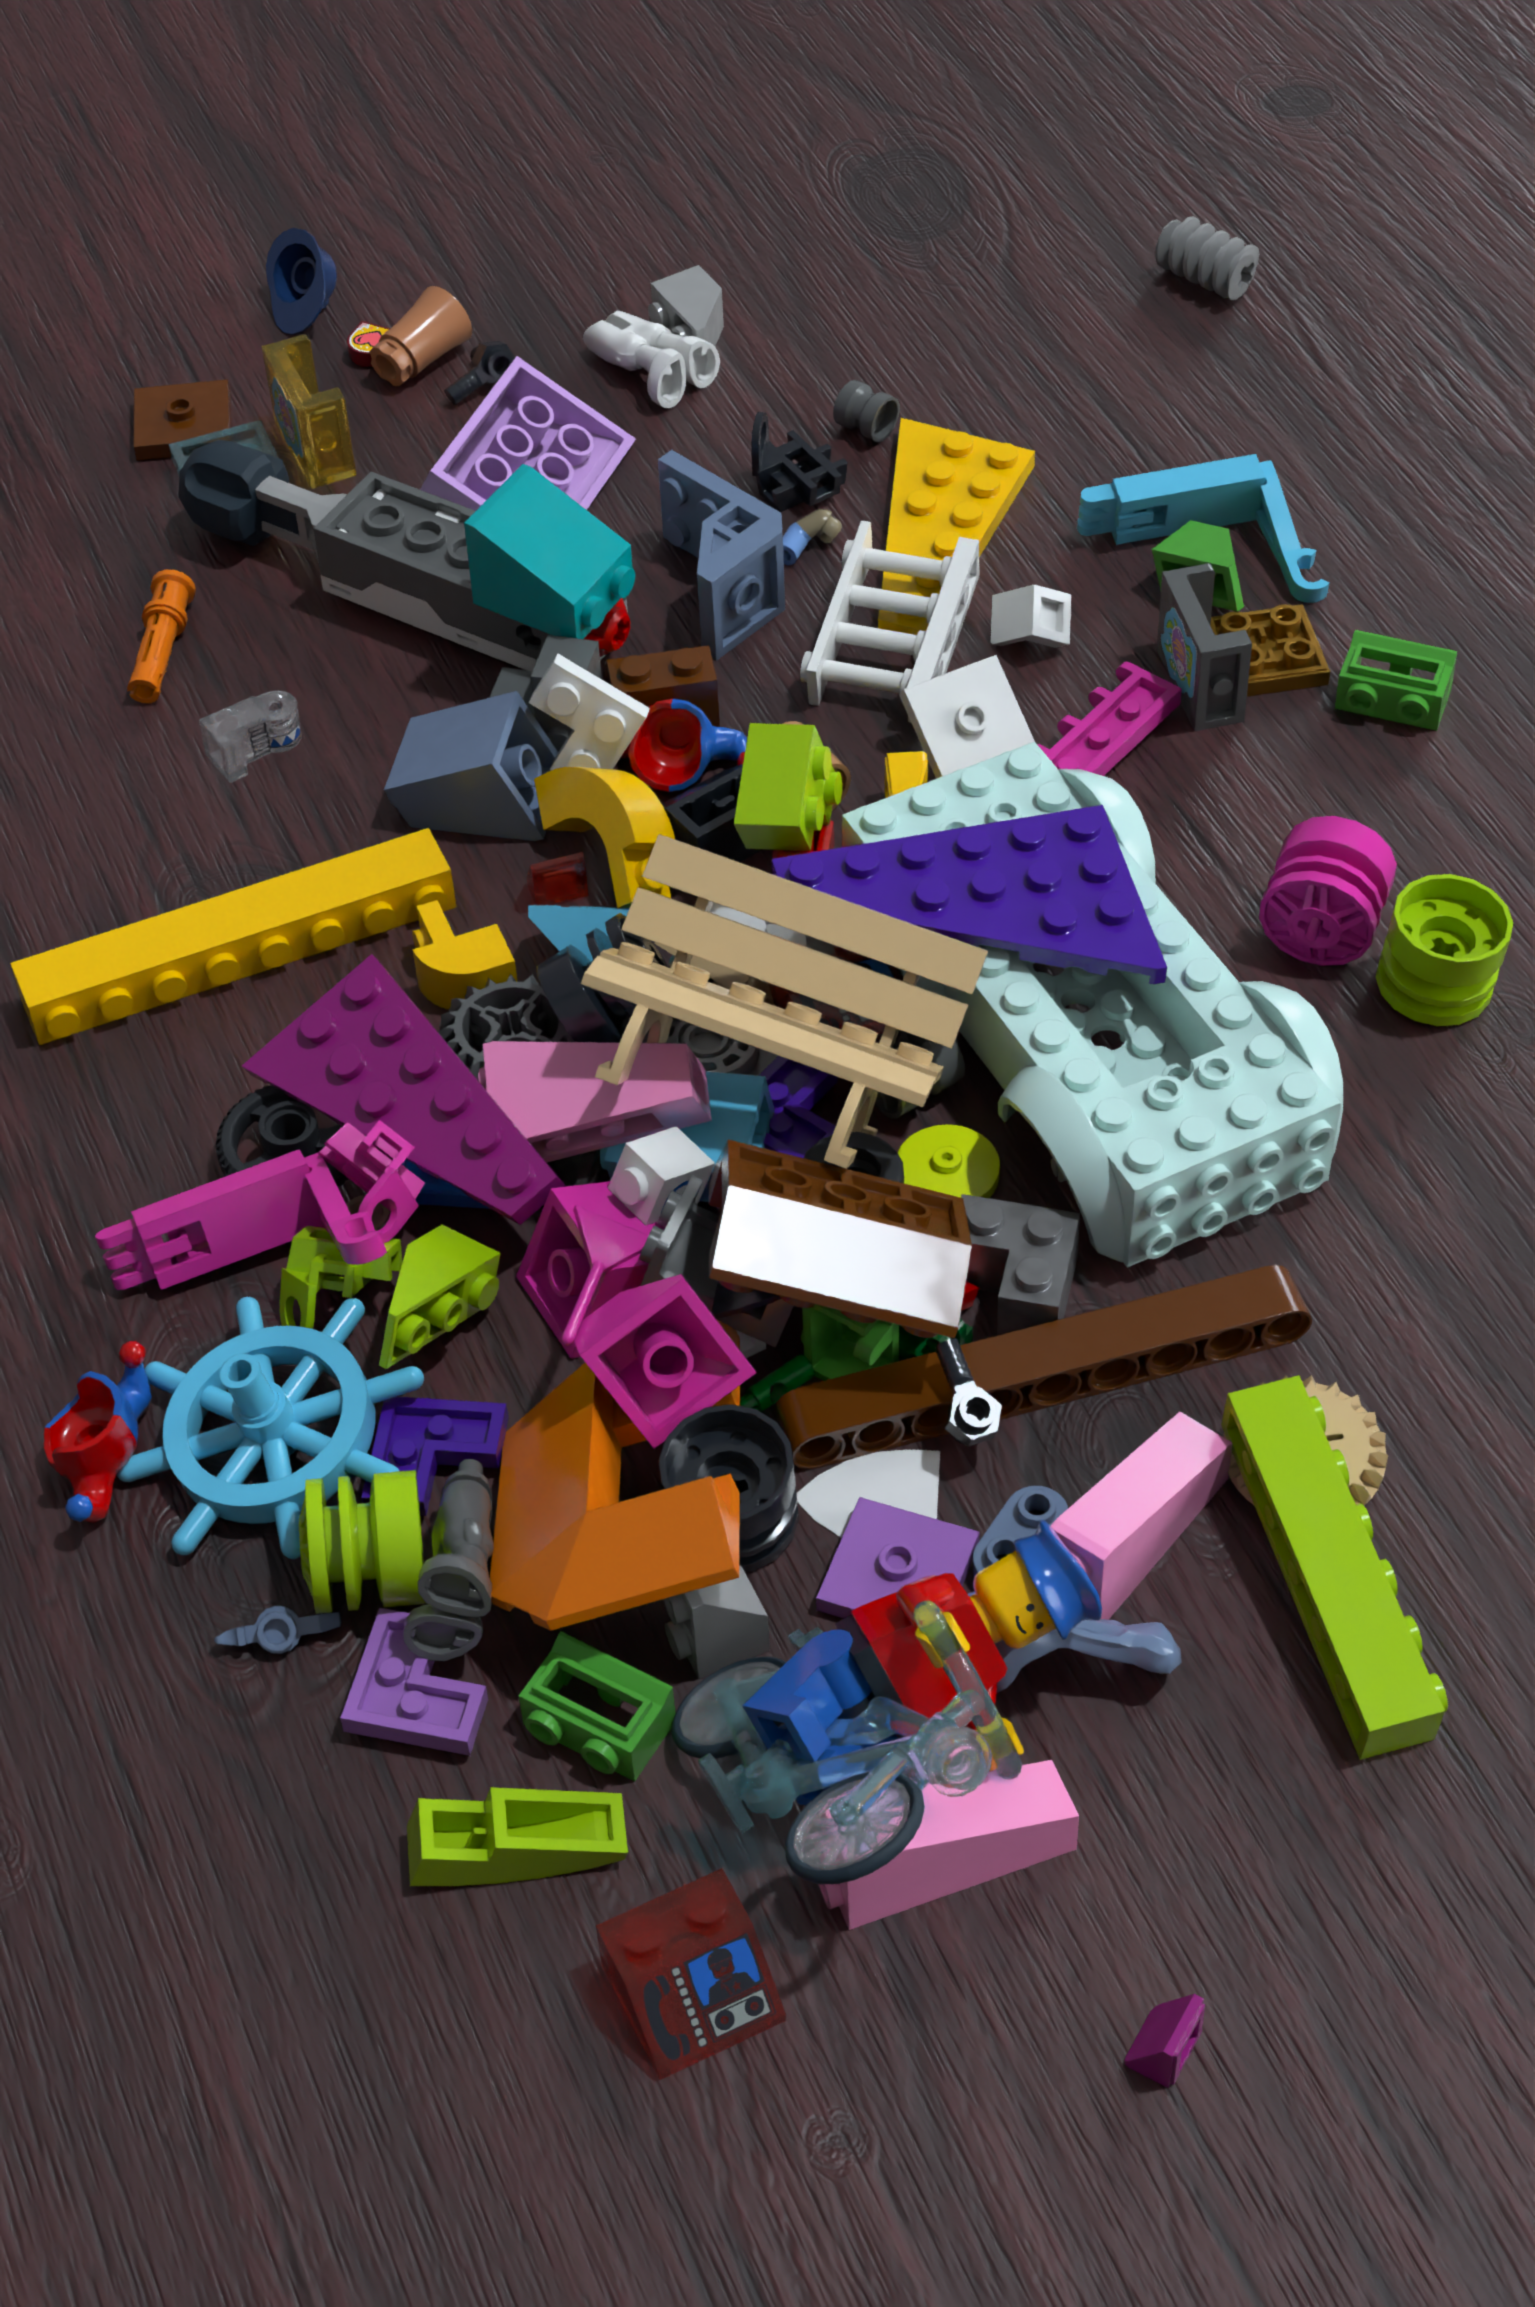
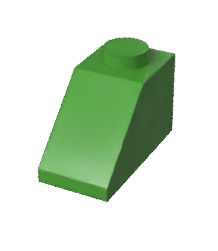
(1198, 545)

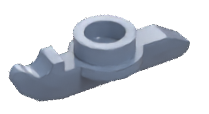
(279, 1629)

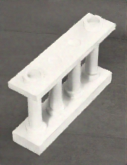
(929, 648)

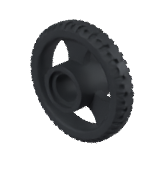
(283, 1128)

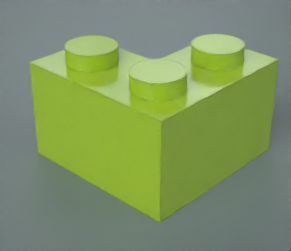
(785, 787)

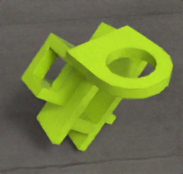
(315, 1265)

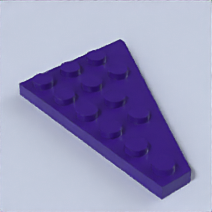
(1019, 885)

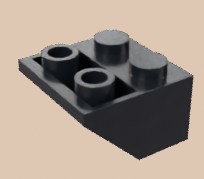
(707, 814)

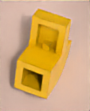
(451, 963)

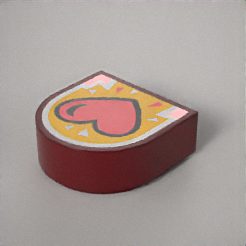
(362, 340)

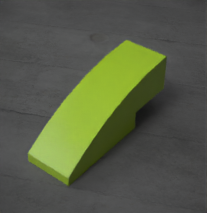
(513, 1836)

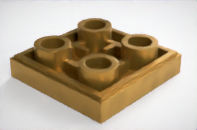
(1282, 651)

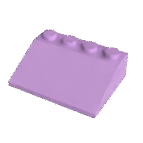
(530, 424)

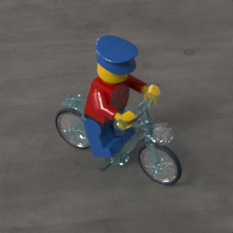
(881, 1709)

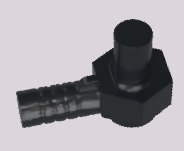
(489, 364)
(971, 1412)

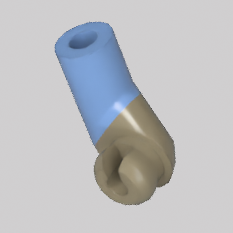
(801, 532)

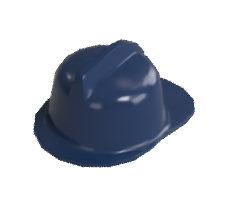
(299, 280)

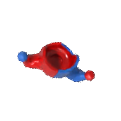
(679, 744)
(98, 1433)

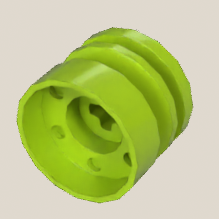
(1444, 949)
(363, 1541)

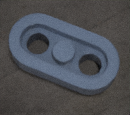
(1016, 1523)

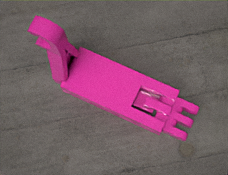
(235, 1221)

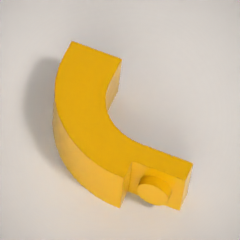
(619, 809)

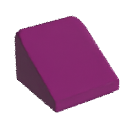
(1167, 2039)

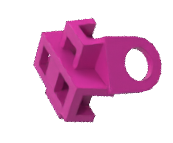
(377, 1171)

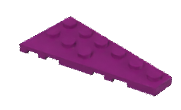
(376, 1057)

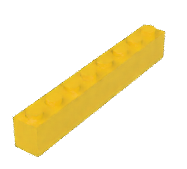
(232, 936)

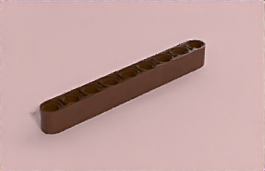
(1047, 1364)

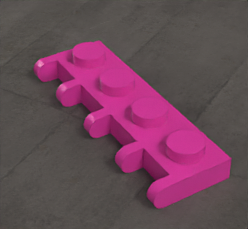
(1115, 723)

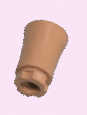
(421, 336)

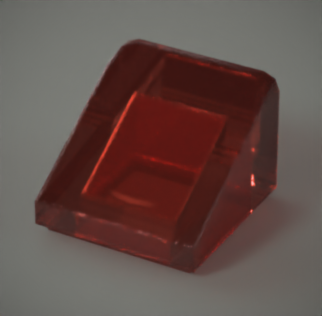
(558, 880)

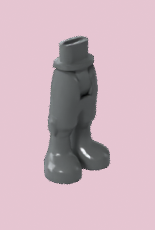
(457, 1576)

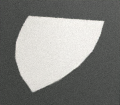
(889, 1477)

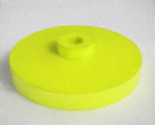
(951, 1161)

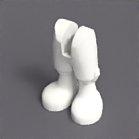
(650, 345)

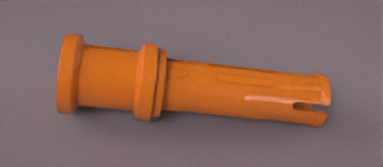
(164, 620)

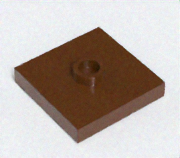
(177, 414)

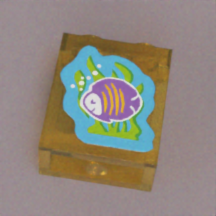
(308, 420)

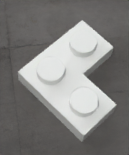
(598, 713)

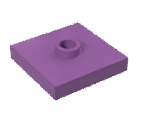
(888, 1550)

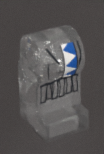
(250, 731)

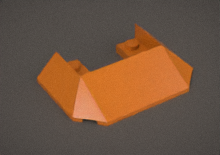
(566, 1539)

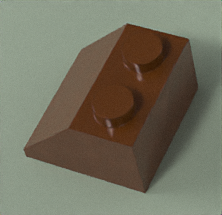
(666, 675)

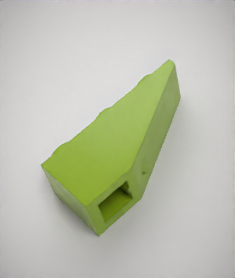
(438, 1287)

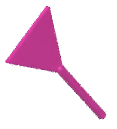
(606, 1247)

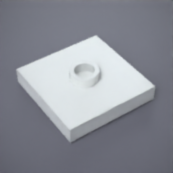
(966, 716)

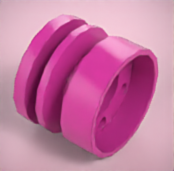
(1328, 890)

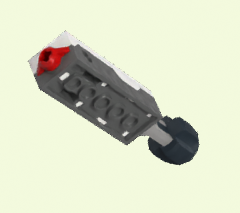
(373, 547)

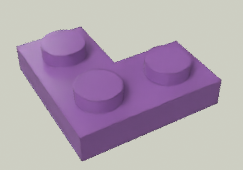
(402, 1702)

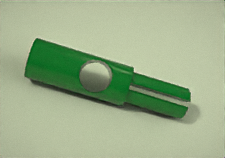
(784, 1379)

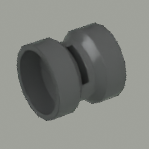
(865, 410)

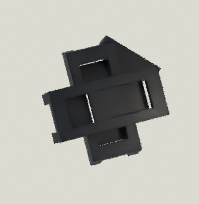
(788, 483)

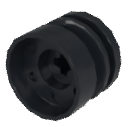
(581, 1009)
(760, 1462)

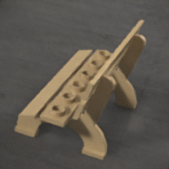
(794, 1032)

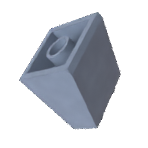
(473, 769)

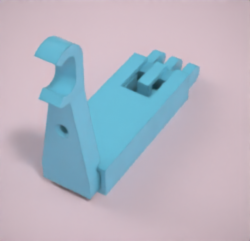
(1206, 493)

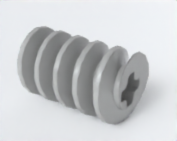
(1207, 257)

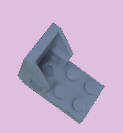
(736, 549)

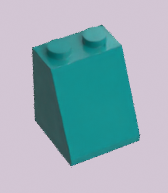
(545, 558)

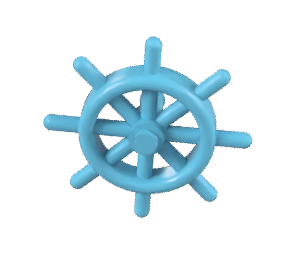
(268, 1423)

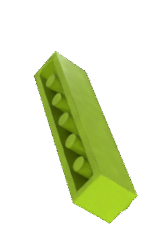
(1333, 1568)

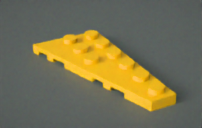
(944, 491)

